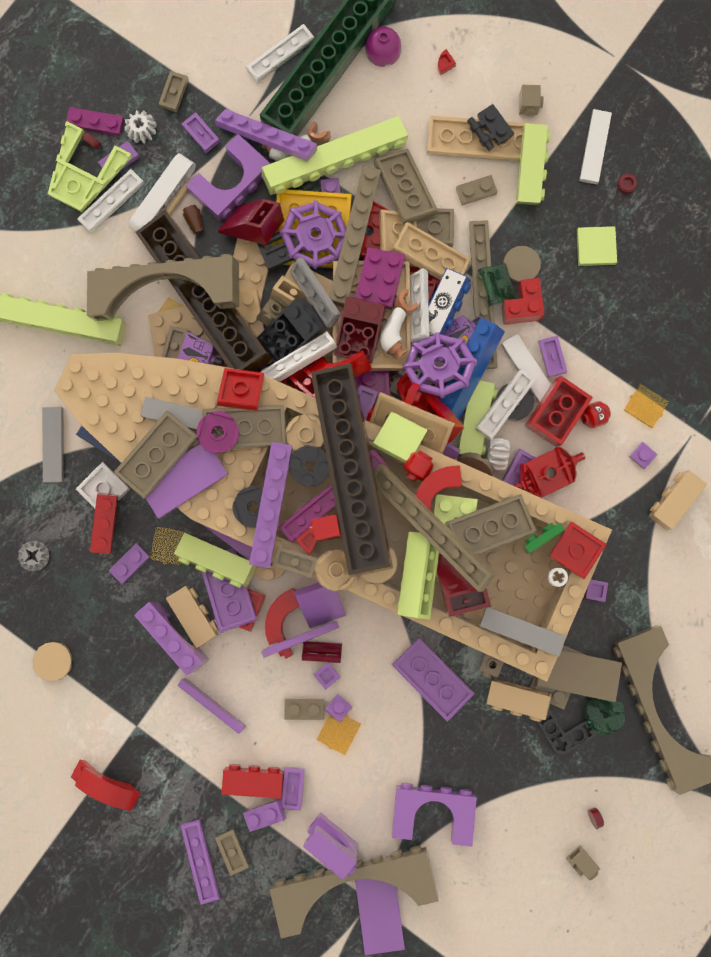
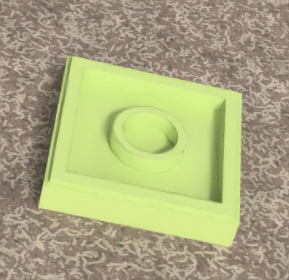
(596, 246)
(399, 437)

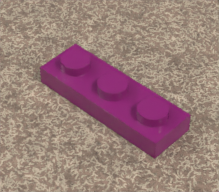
(96, 121)

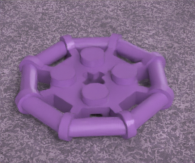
(304, 231)
(442, 374)

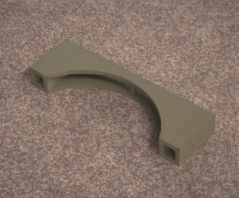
(111, 287)
(639, 658)
(405, 870)

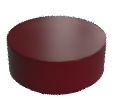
(91, 141)
(627, 184)
(596, 818)

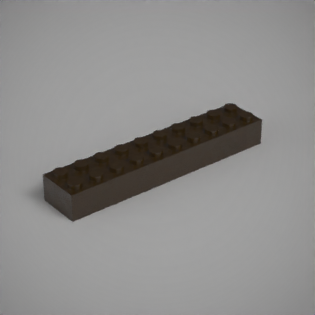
(223, 327)
(351, 470)

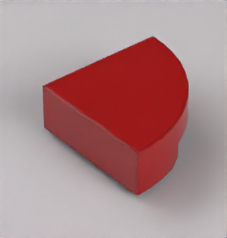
(445, 62)
(307, 542)

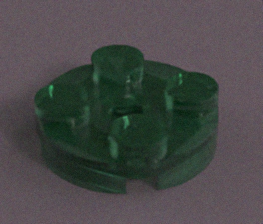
(600, 724)

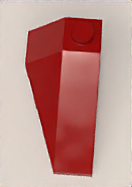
(431, 404)

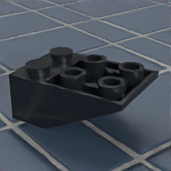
(292, 329)

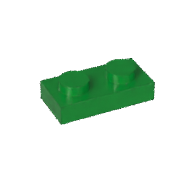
(549, 532)

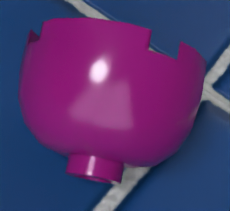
(383, 46)

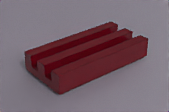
(321, 650)

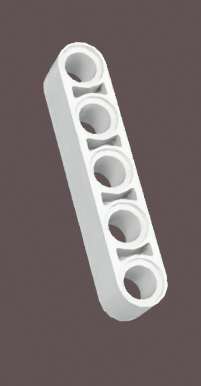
(163, 191)

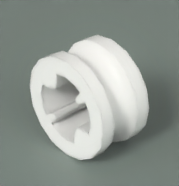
(559, 571)

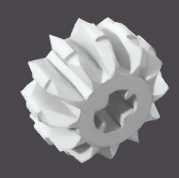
(144, 132)
(499, 453)

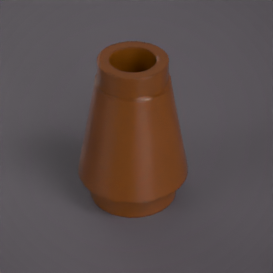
(193, 218)

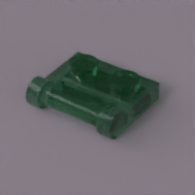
(497, 284)

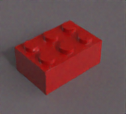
(558, 411)

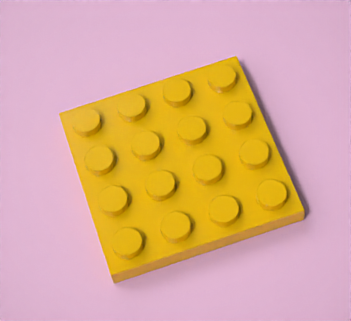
(298, 198)

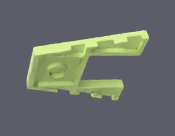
(74, 185)

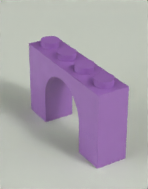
(222, 202)
(155, 620)
(410, 798)
(332, 846)

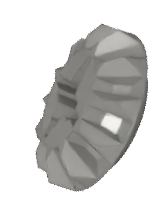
(42, 556)

